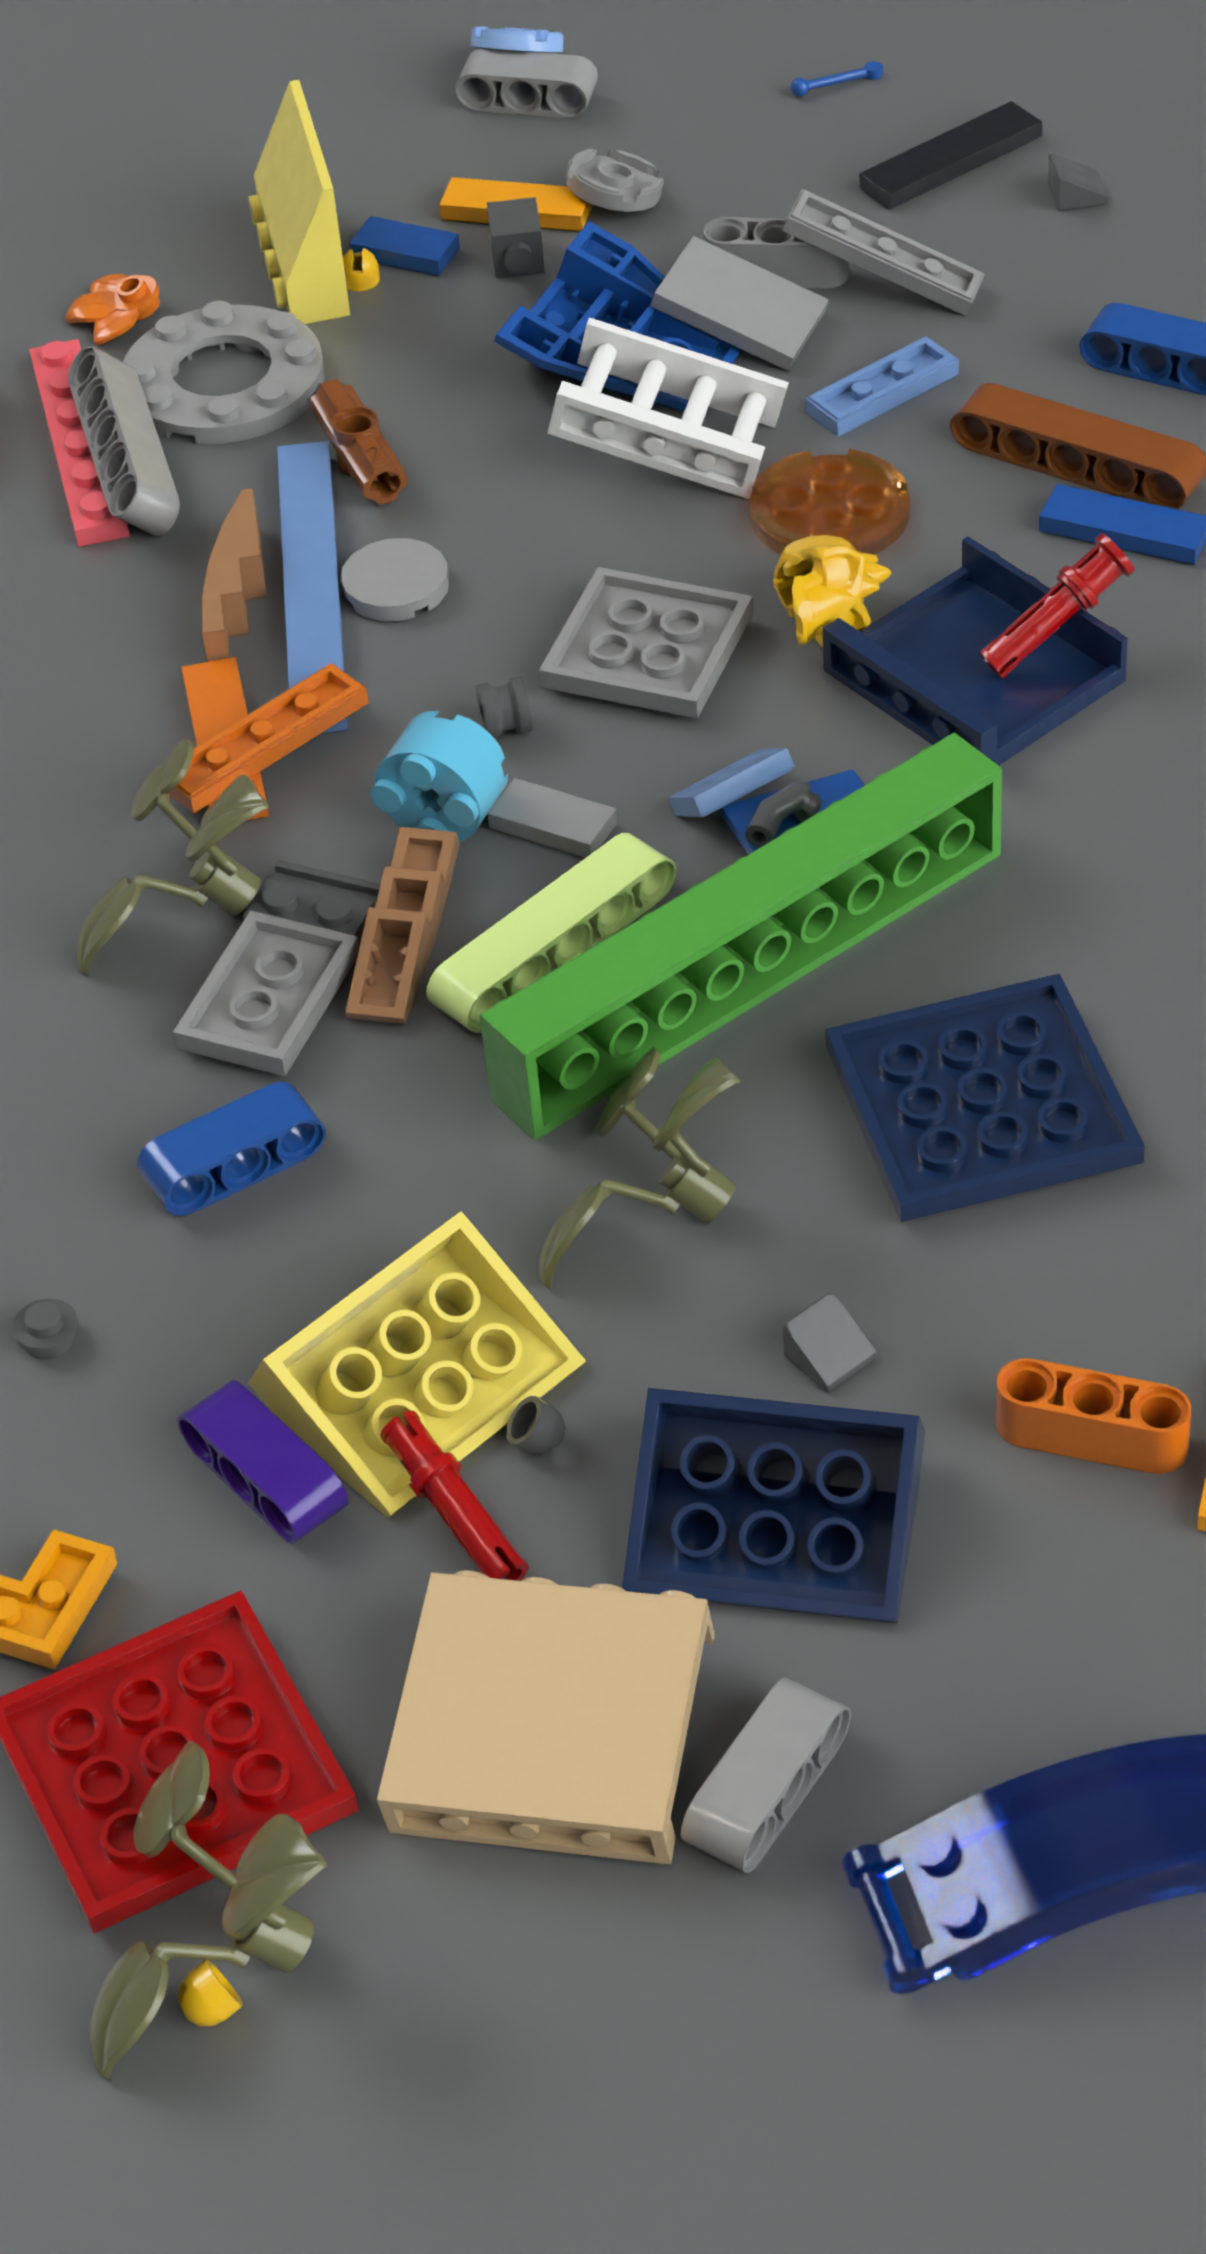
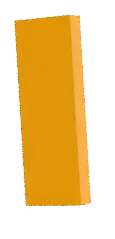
(556, 205)

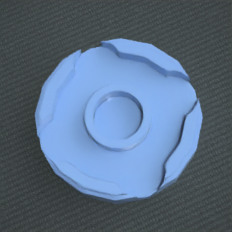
(517, 39)

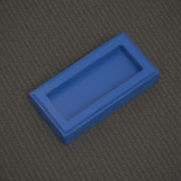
(406, 245)

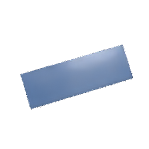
(881, 386)

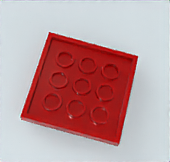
(112, 1724)

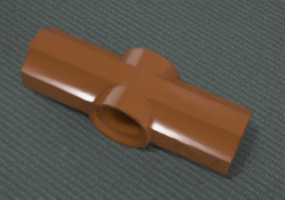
(358, 442)

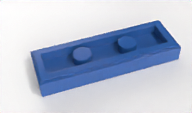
(1126, 522)

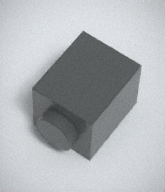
(515, 237)

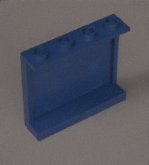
(928, 669)

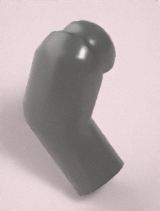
(774, 809)

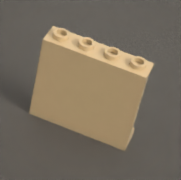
(545, 1716)

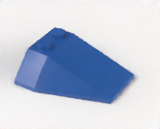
(611, 284)

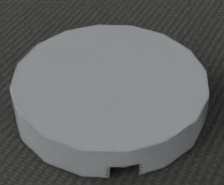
(614, 181)
(394, 579)

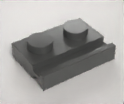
(316, 898)

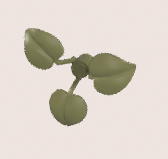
(215, 872)
(687, 1177)
(254, 1917)

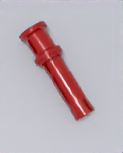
(1075, 589)

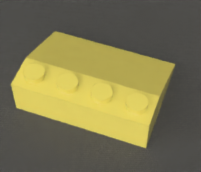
(299, 217)
(427, 1335)

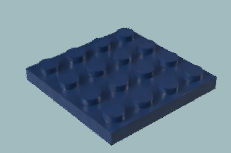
(983, 1097)

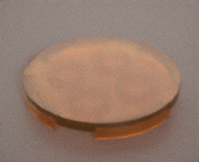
(832, 496)

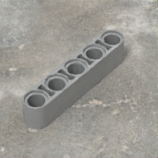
(123, 441)

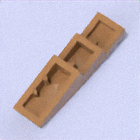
(232, 577)
(402, 926)

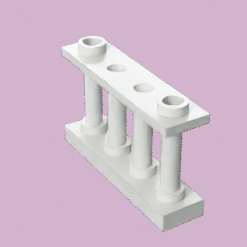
(658, 439)

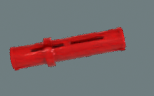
(438, 1479)

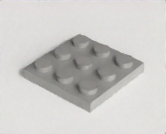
(646, 642)

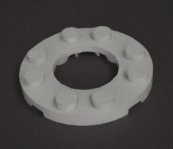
(239, 416)

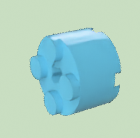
(440, 775)

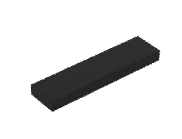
(950, 155)

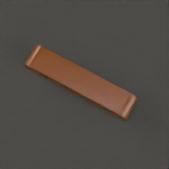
(1079, 446)

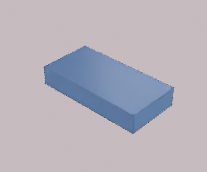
(731, 782)

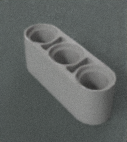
(526, 83)
(776, 251)
(765, 1774)

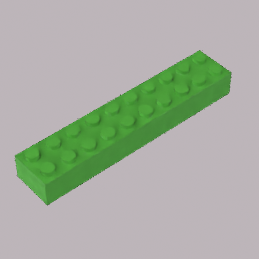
(742, 934)

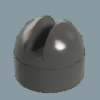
(535, 1426)

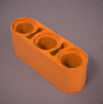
(1093, 1415)

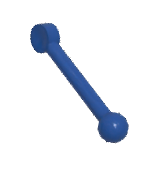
(871, 70)

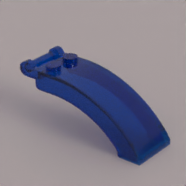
(1040, 1858)

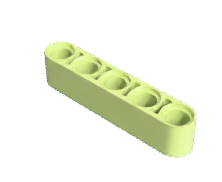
(552, 927)

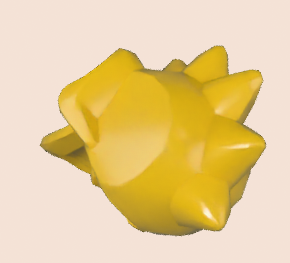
(826, 581)

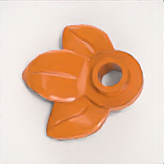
(115, 304)

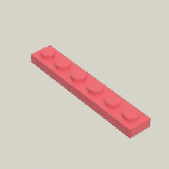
(76, 467)

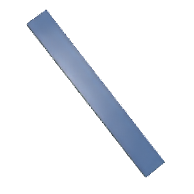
(310, 562)

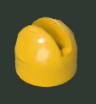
(361, 270)
(207, 1996)

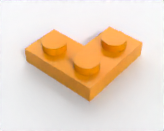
(53, 1598)

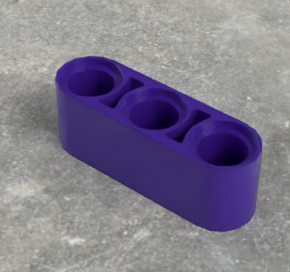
(263, 1461)

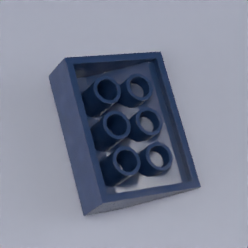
(774, 1504)

